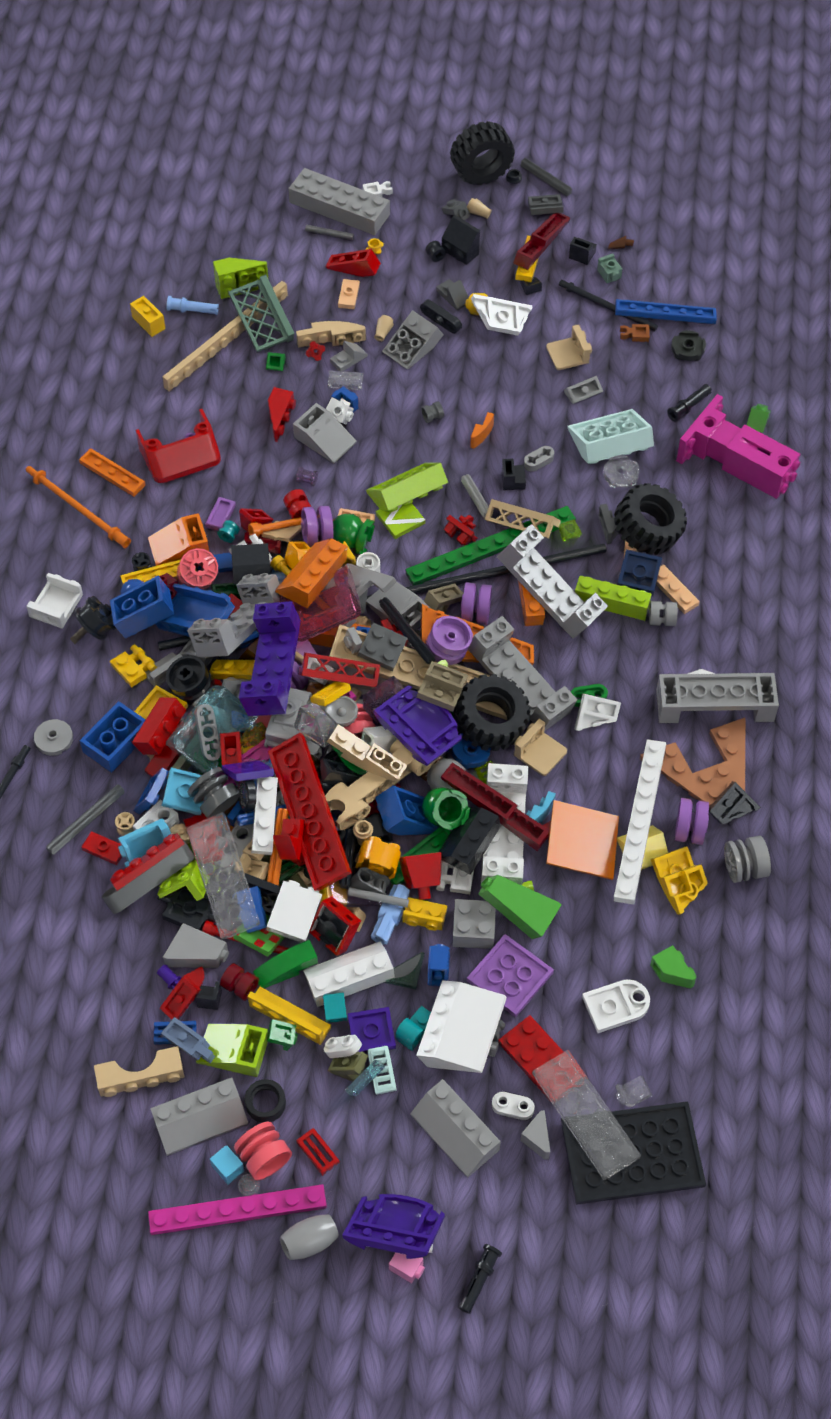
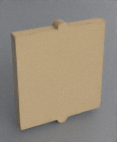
(283, 534)

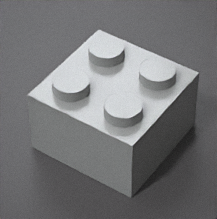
(474, 924)

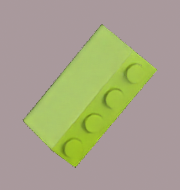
(407, 486)

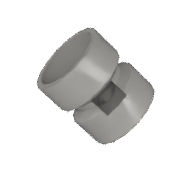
(669, 613)

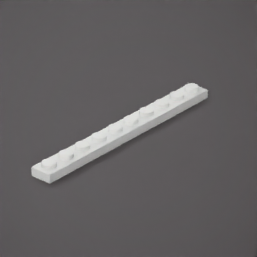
(640, 822)

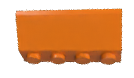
(313, 572)

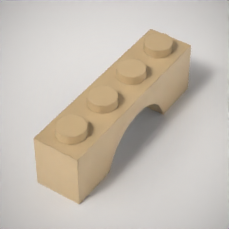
(165, 1067)

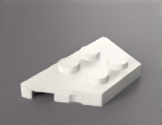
(501, 314)

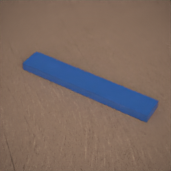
(665, 311)

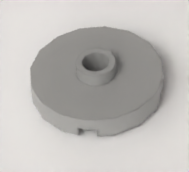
(56, 744)

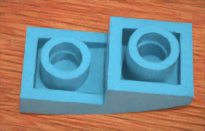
(540, 812)

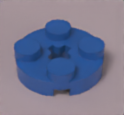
(469, 759)

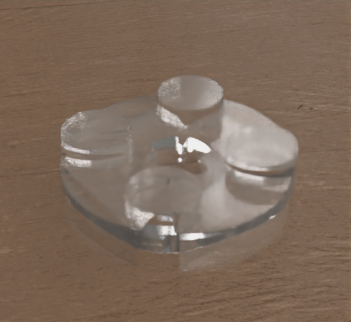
(621, 480)

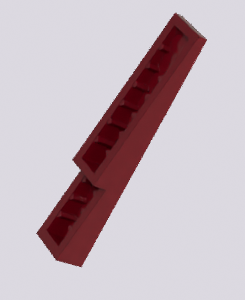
(540, 240)
(489, 799)

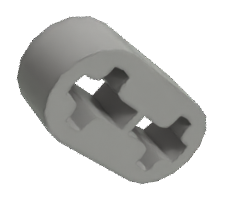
(539, 459)

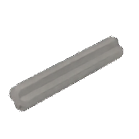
(475, 494)

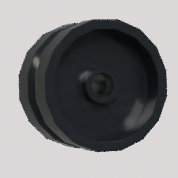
(189, 678)

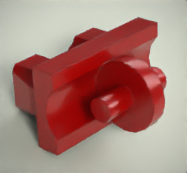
(466, 534)

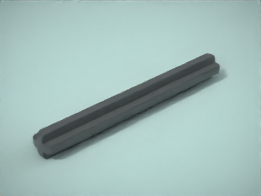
(85, 819)

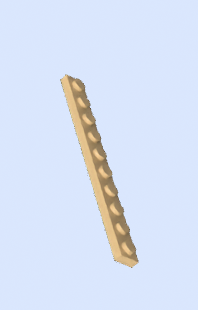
(216, 342)

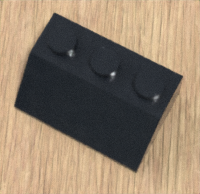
(469, 842)

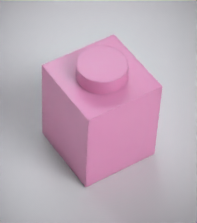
(406, 1268)

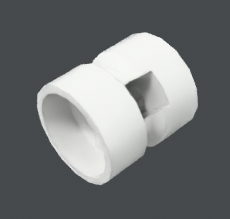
(369, 561)

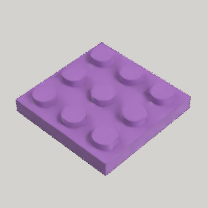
(511, 972)

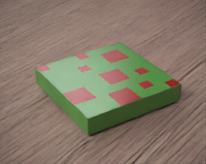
(260, 940)

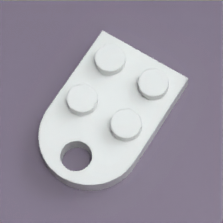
(614, 1004)

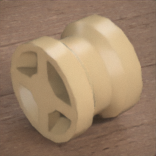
(122, 820)

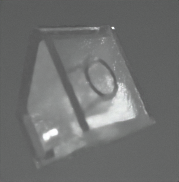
(315, 723)

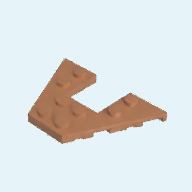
(710, 782)

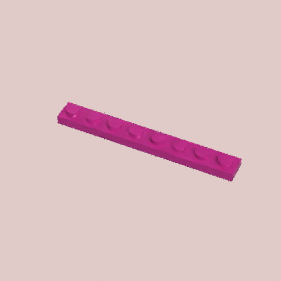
(237, 1209)

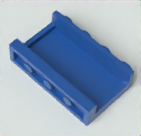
(192, 605)

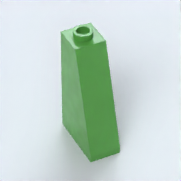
(520, 905)

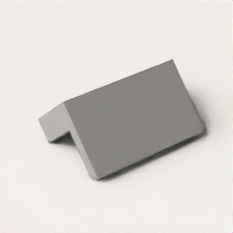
(158, 676)

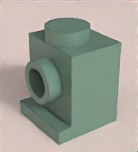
(609, 268)

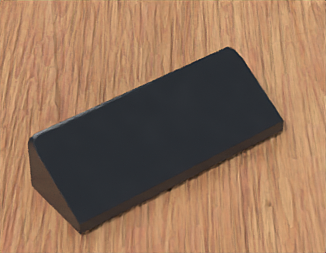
(335, 772)

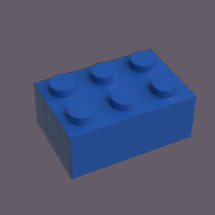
(141, 607)
(112, 737)

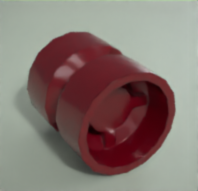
(238, 981)

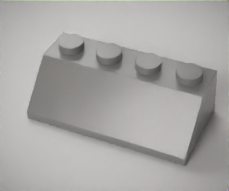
(199, 1116)
(455, 1128)

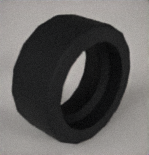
(260, 1085)

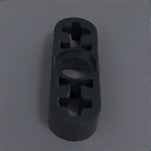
(441, 316)

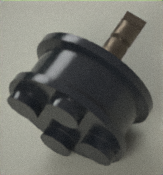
(95, 619)

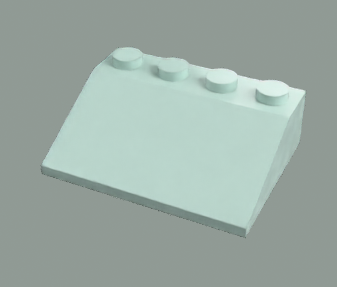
(612, 436)

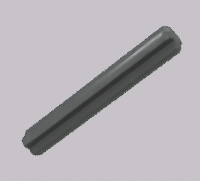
(546, 177)

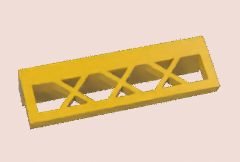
(284, 1011)

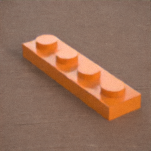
(112, 472)

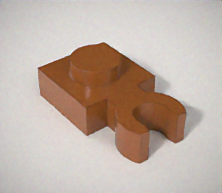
(638, 332)

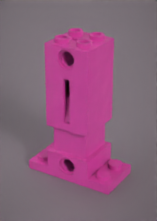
(740, 450)

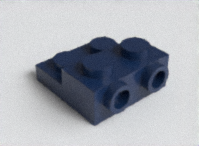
(640, 571)

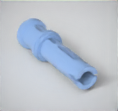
(184, 305)

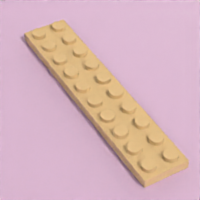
(408, 670)

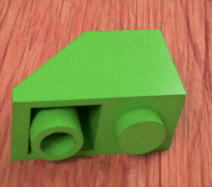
(758, 417)
(672, 969)

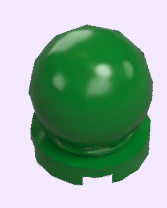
(353, 531)
(445, 808)

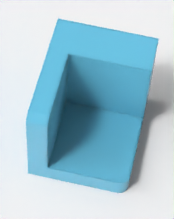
(227, 1164)

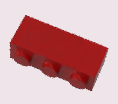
(159, 726)

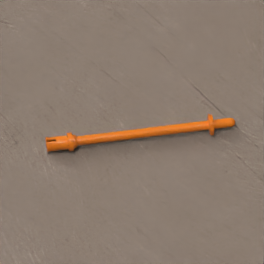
(114, 533)

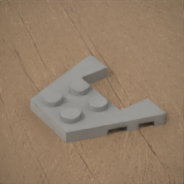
(363, 580)

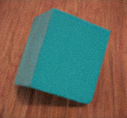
(335, 1008)

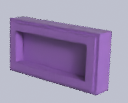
(221, 511)

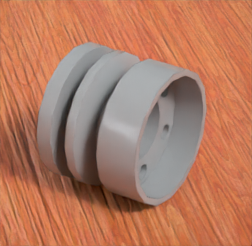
(747, 859)

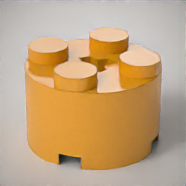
(379, 856)

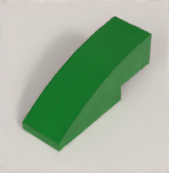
(286, 964)

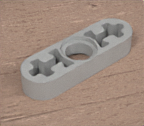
(209, 717)

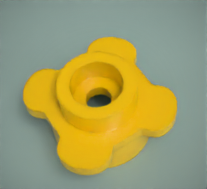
(376, 245)

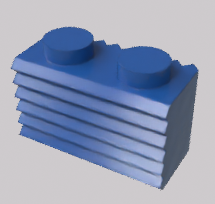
(438, 964)

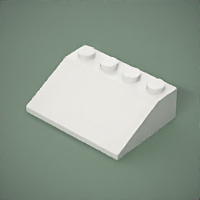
(461, 1027)

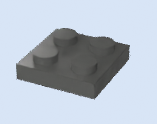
(382, 646)

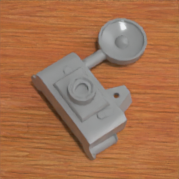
(280, 727)

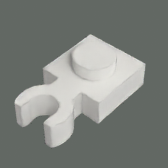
(377, 189)

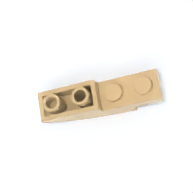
(331, 332)
(367, 757)

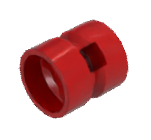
(295, 501)

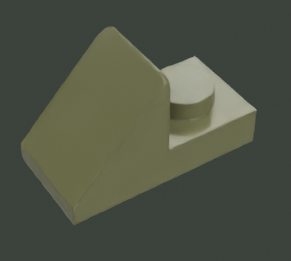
(349, 1067)

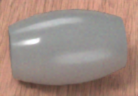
(309, 1237)

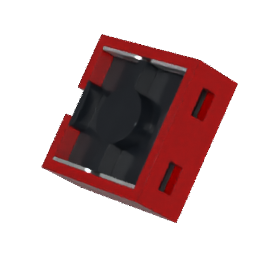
(334, 925)

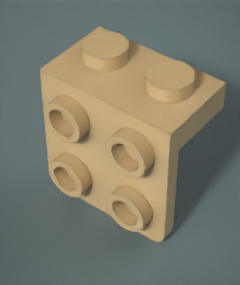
(570, 351)
(539, 749)

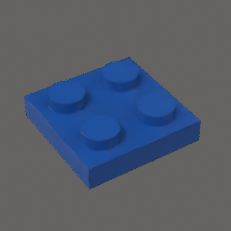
(150, 794)

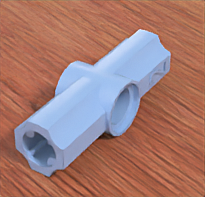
(389, 916)

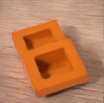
(482, 431)

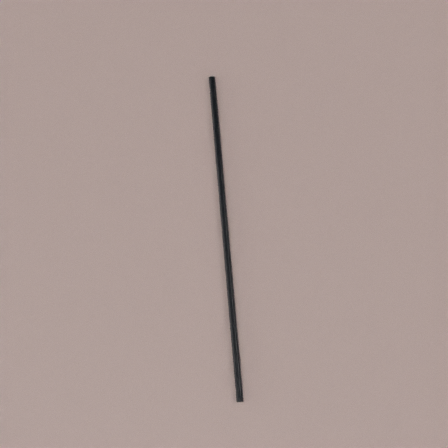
(460, 579)

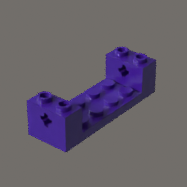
(274, 659)

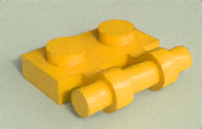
(128, 668)

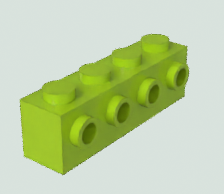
(618, 598)

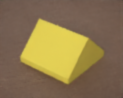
(655, 846)

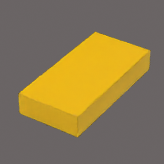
(330, 693)

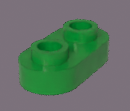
(595, 689)

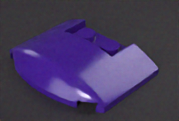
(418, 725)
(394, 1225)

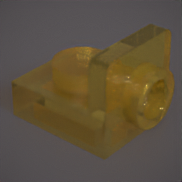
(254, 736)

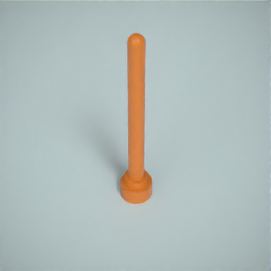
(259, 529)

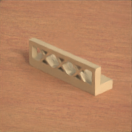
(521, 514)

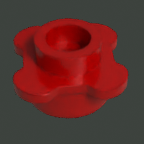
(315, 346)

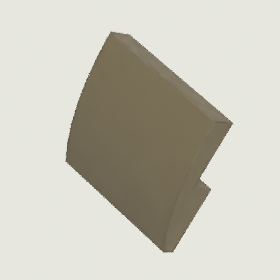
(442, 686)

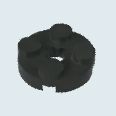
(686, 353)

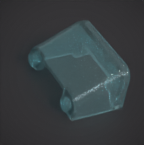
(229, 717)

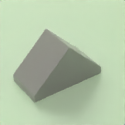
(536, 1136)

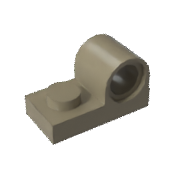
(443, 597)

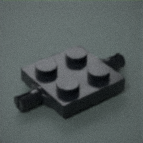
(185, 909)

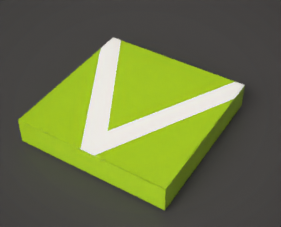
(401, 520)

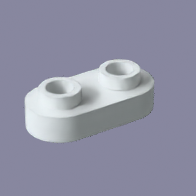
(342, 1046)
(512, 1107)

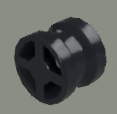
(435, 251)
(139, 559)

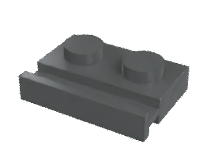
(545, 204)

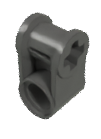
(369, 881)

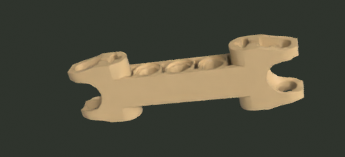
(354, 799)

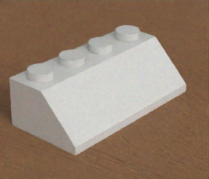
(350, 972)

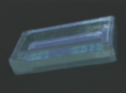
(365, 1078)

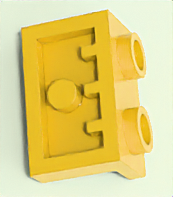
(424, 914)

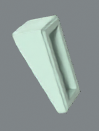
(377, 1053)

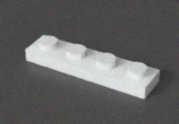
(264, 816)

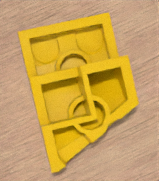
(679, 877)

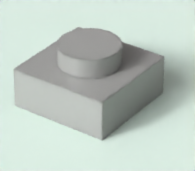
(352, 640)

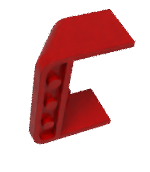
(182, 456)

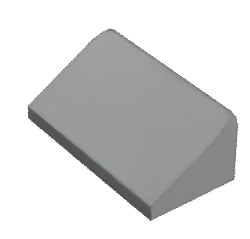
(583, 390)

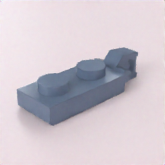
(187, 1040)

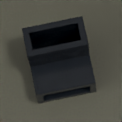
(581, 250)
(513, 475)

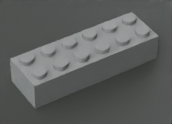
(339, 201)

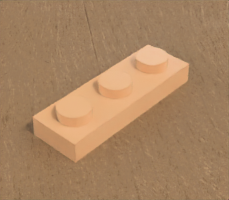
(676, 590)

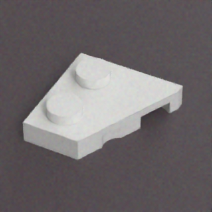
(596, 711)

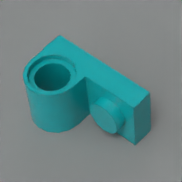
(412, 1030)

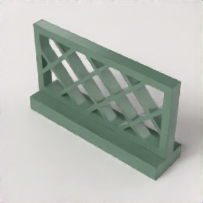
(273, 305)

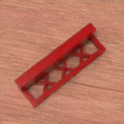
(335, 676)

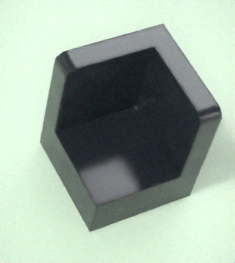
(209, 996)

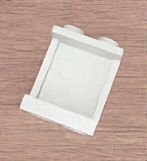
(56, 601)
(294, 911)

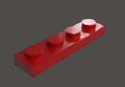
(140, 865)

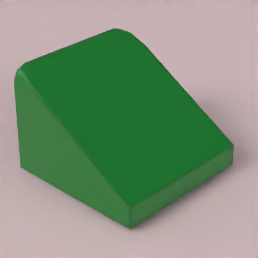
(275, 361)

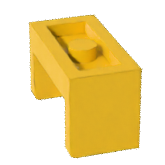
(147, 316)

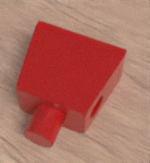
(421, 872)

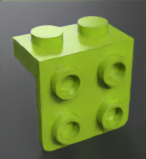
(186, 876)

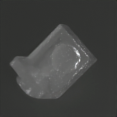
(633, 1092)

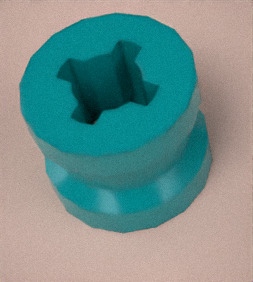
(228, 531)

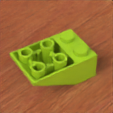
(235, 273)
(236, 1047)

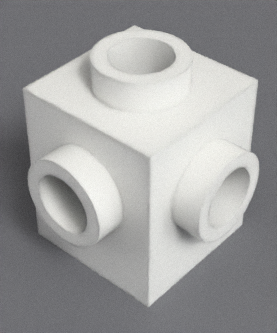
(340, 410)

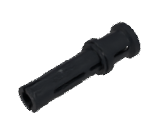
(684, 406)
(483, 1268)

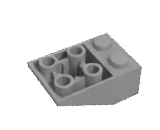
(412, 340)
(323, 433)
(405, 602)

